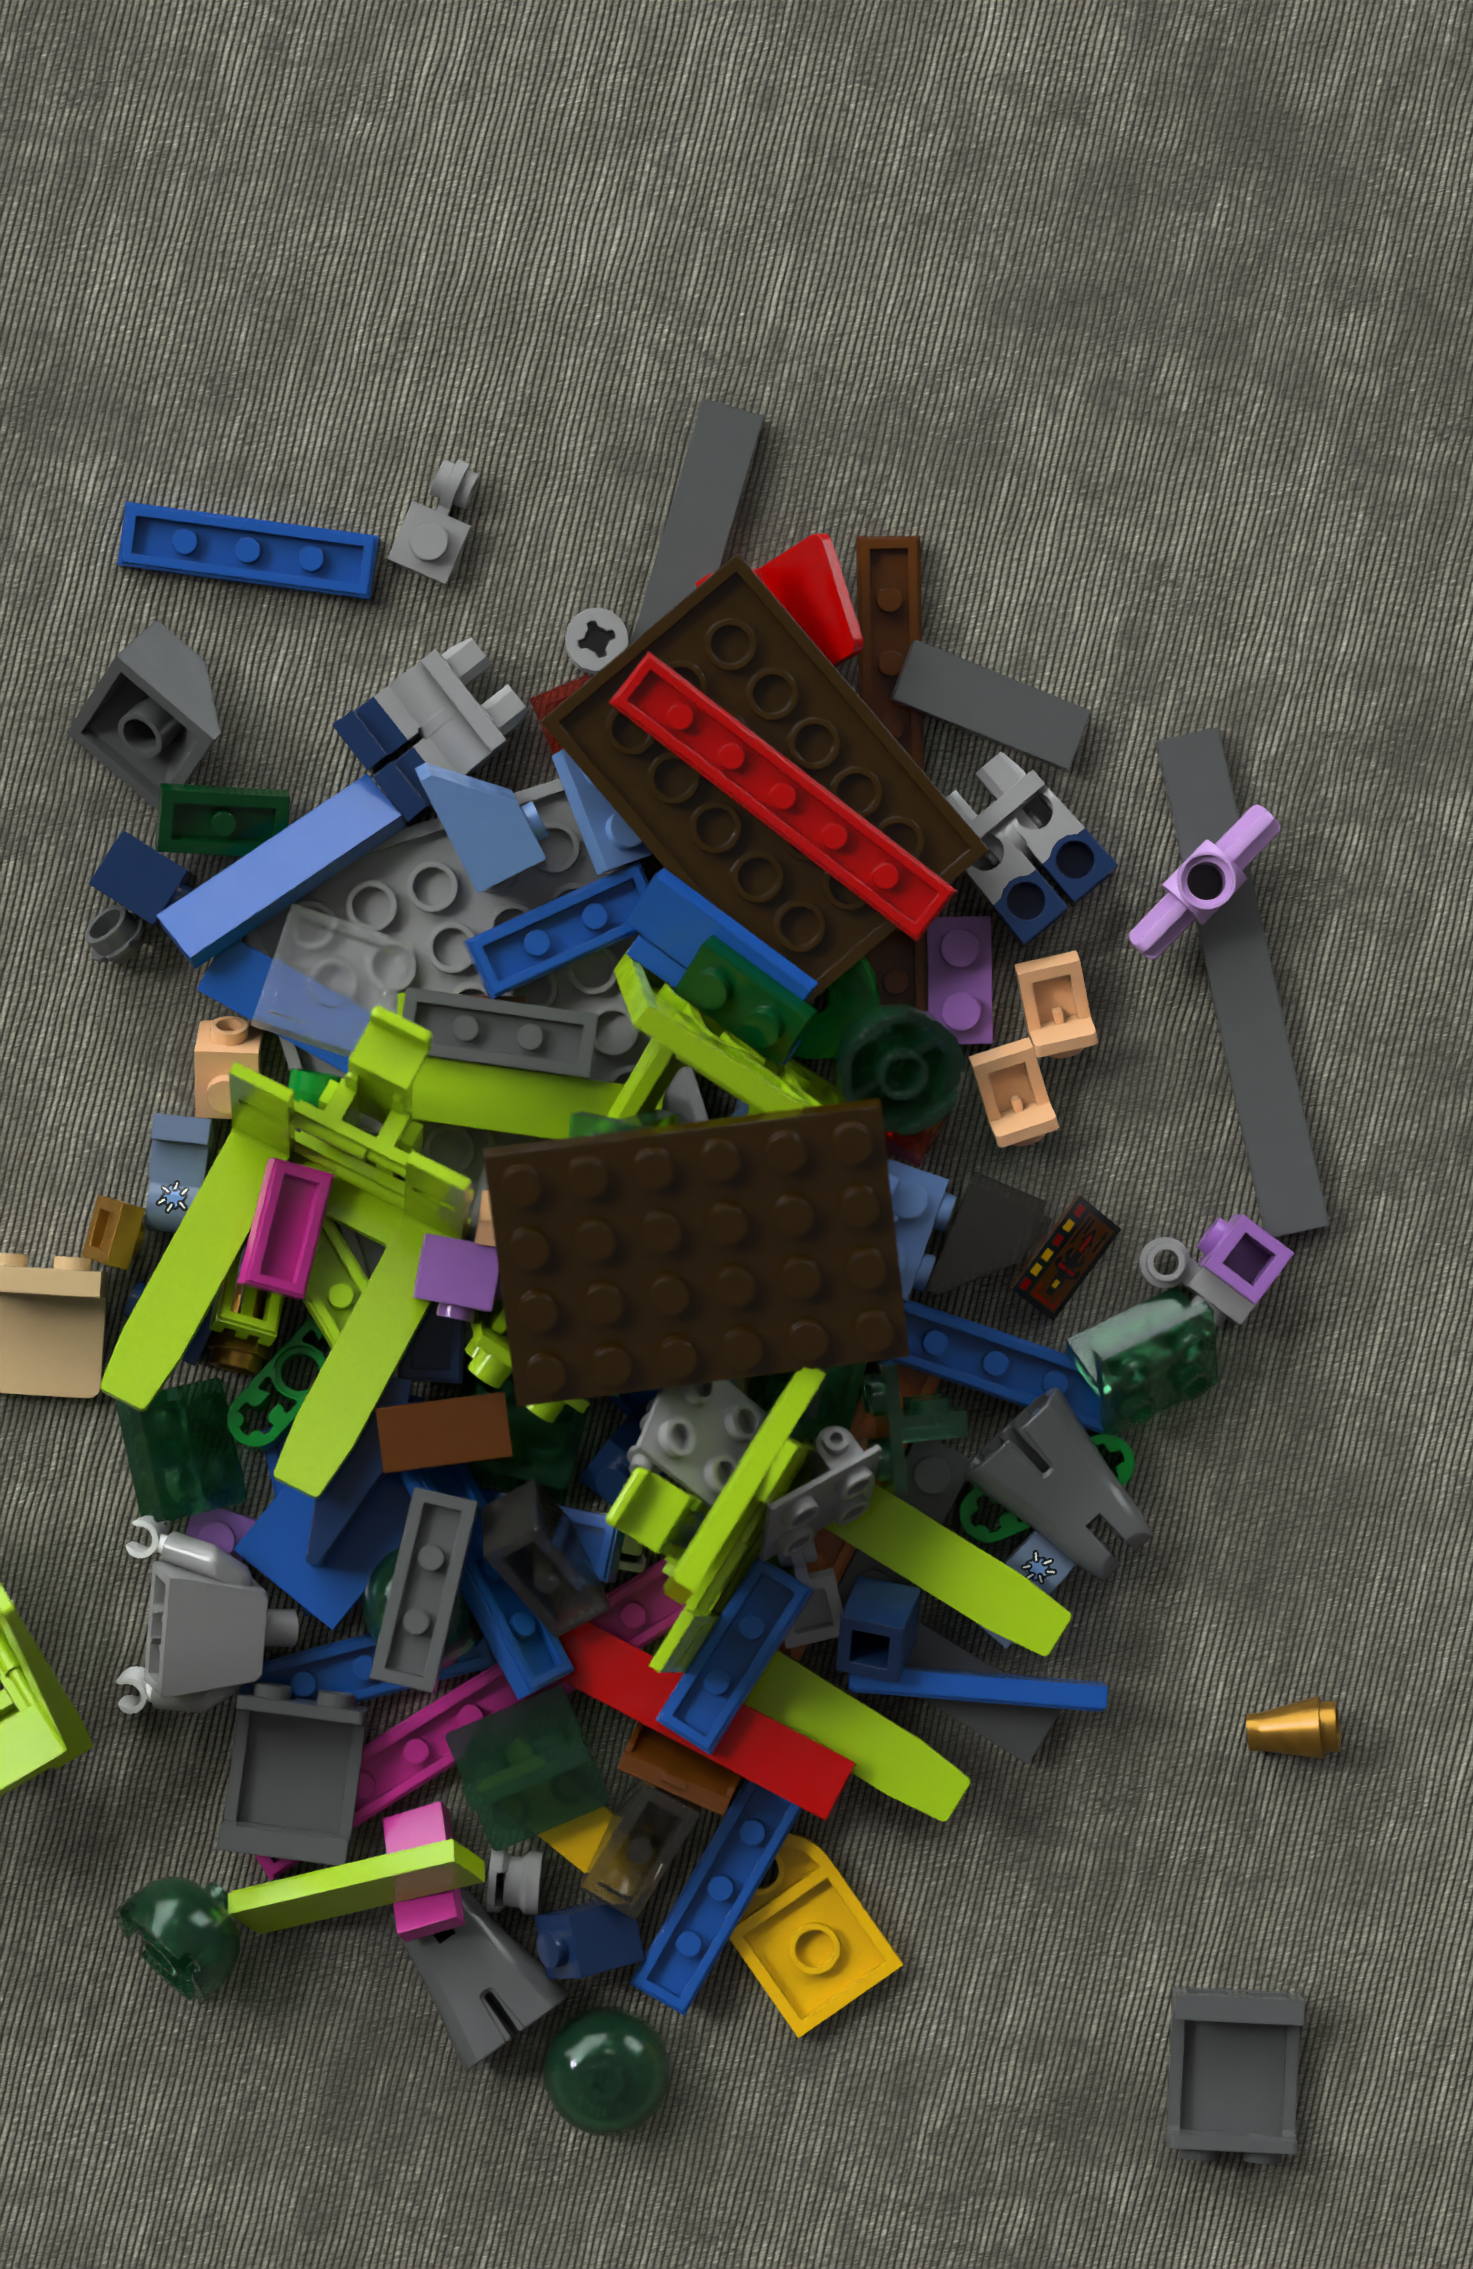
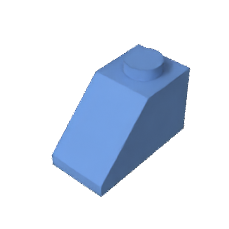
(484, 825)

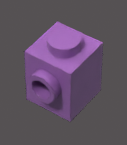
(1243, 1256)
(457, 1276)

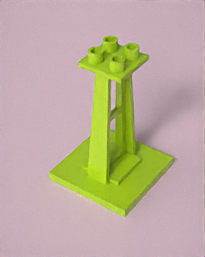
(679, 1039)

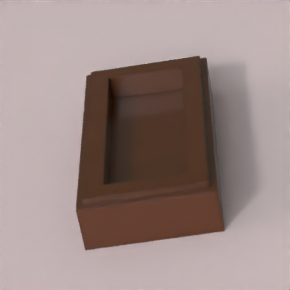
(444, 1432)

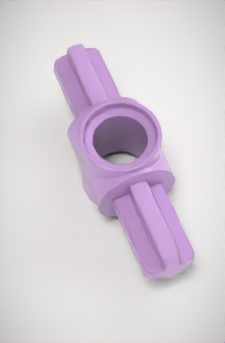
(1228, 857)

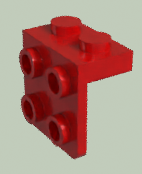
(815, 594)

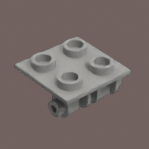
(697, 1435)
(835, 1492)

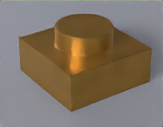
(114, 1232)

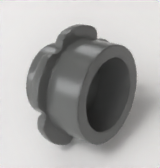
(115, 935)

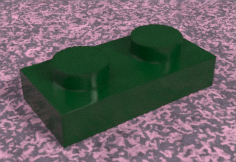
(218, 818)
(745, 1000)

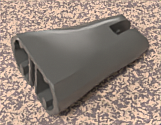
(1058, 1483)
(482, 1982)

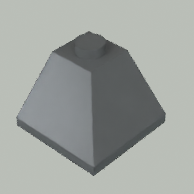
(150, 714)

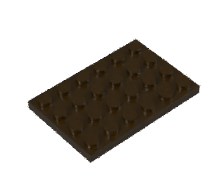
(773, 679)
(697, 1252)

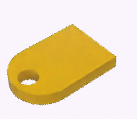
(811, 1938)

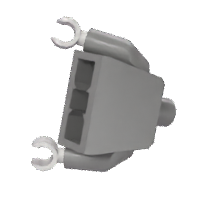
(202, 1625)

